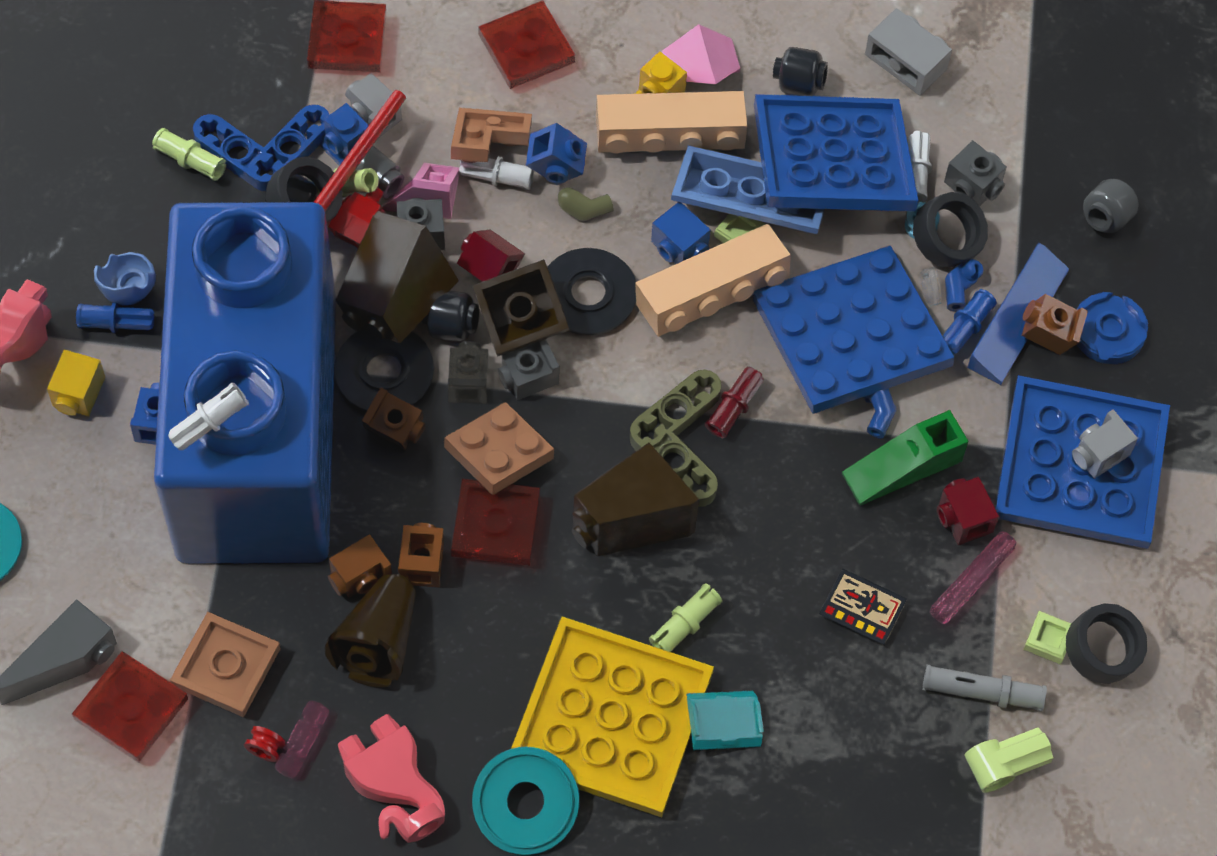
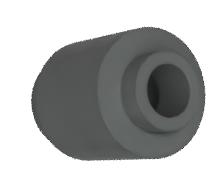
(388, 172)

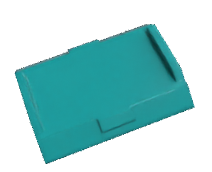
(725, 720)

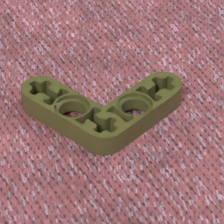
(666, 440)

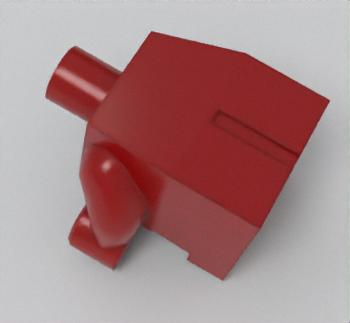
(355, 216)

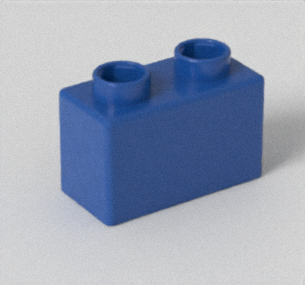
(258, 310)

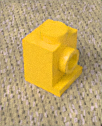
(662, 76)

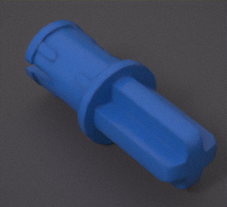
(114, 317)
(969, 320)

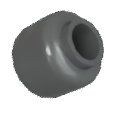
(1110, 206)

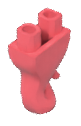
(23, 322)
(391, 775)

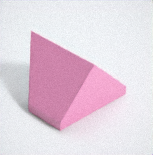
(704, 55)
(430, 182)

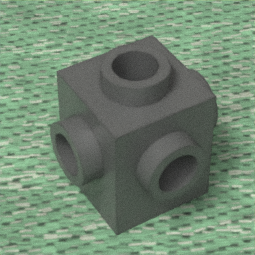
(976, 173)
(425, 213)

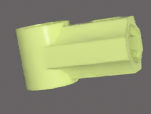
(999, 762)

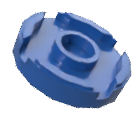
(1112, 329)

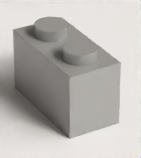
(908, 51)

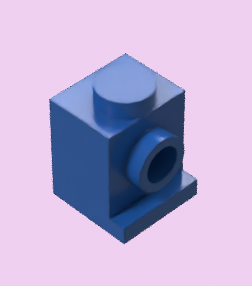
(342, 132)
(145, 420)

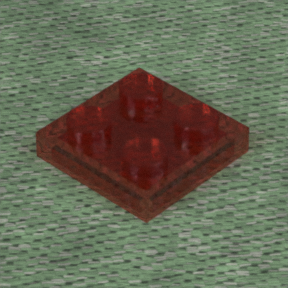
(347, 36)
(526, 44)
(495, 525)
(130, 706)

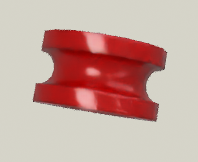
(264, 744)

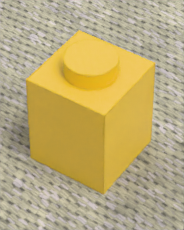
(76, 383)

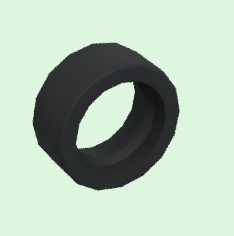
(310, 168)
(973, 222)
(1127, 626)

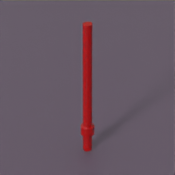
(360, 149)

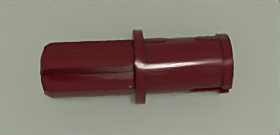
(734, 402)

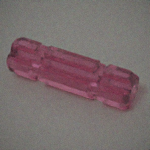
(301, 739)

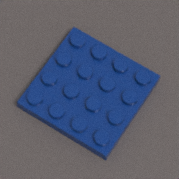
(834, 153)
(852, 329)
(1050, 491)

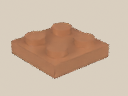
(499, 448)
(225, 664)

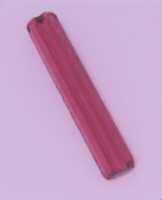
(973, 577)

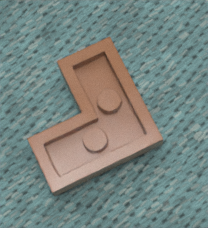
(479, 128)

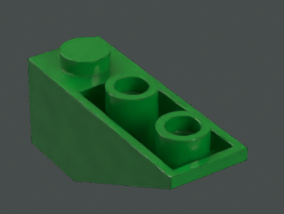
(908, 458)

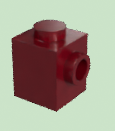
(488, 255)
(967, 510)

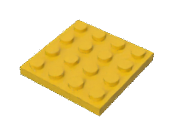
(614, 713)

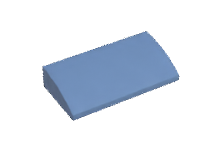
(735, 188)

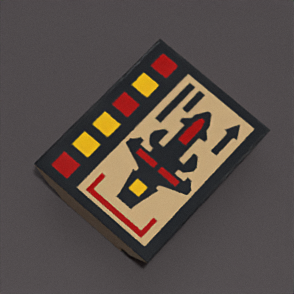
(863, 606)

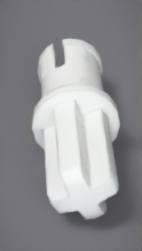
(919, 153)
(499, 172)
(208, 416)

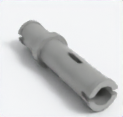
(987, 688)

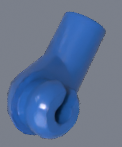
(959, 281)
(884, 412)

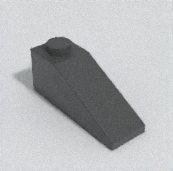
(60, 653)

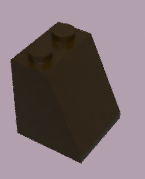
(394, 278)
(634, 505)

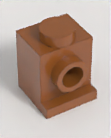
(1053, 324)
(421, 539)
(358, 567)

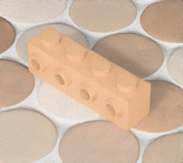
(671, 121)
(712, 280)

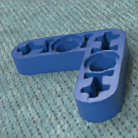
(258, 156)

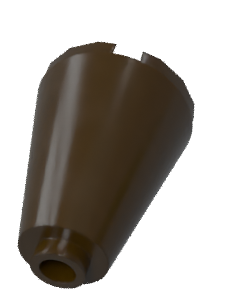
(375, 633)

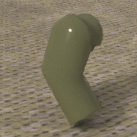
(581, 206)

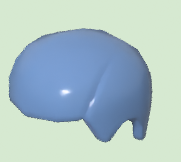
(125, 278)

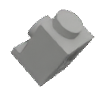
(367, 99)
(1104, 445)

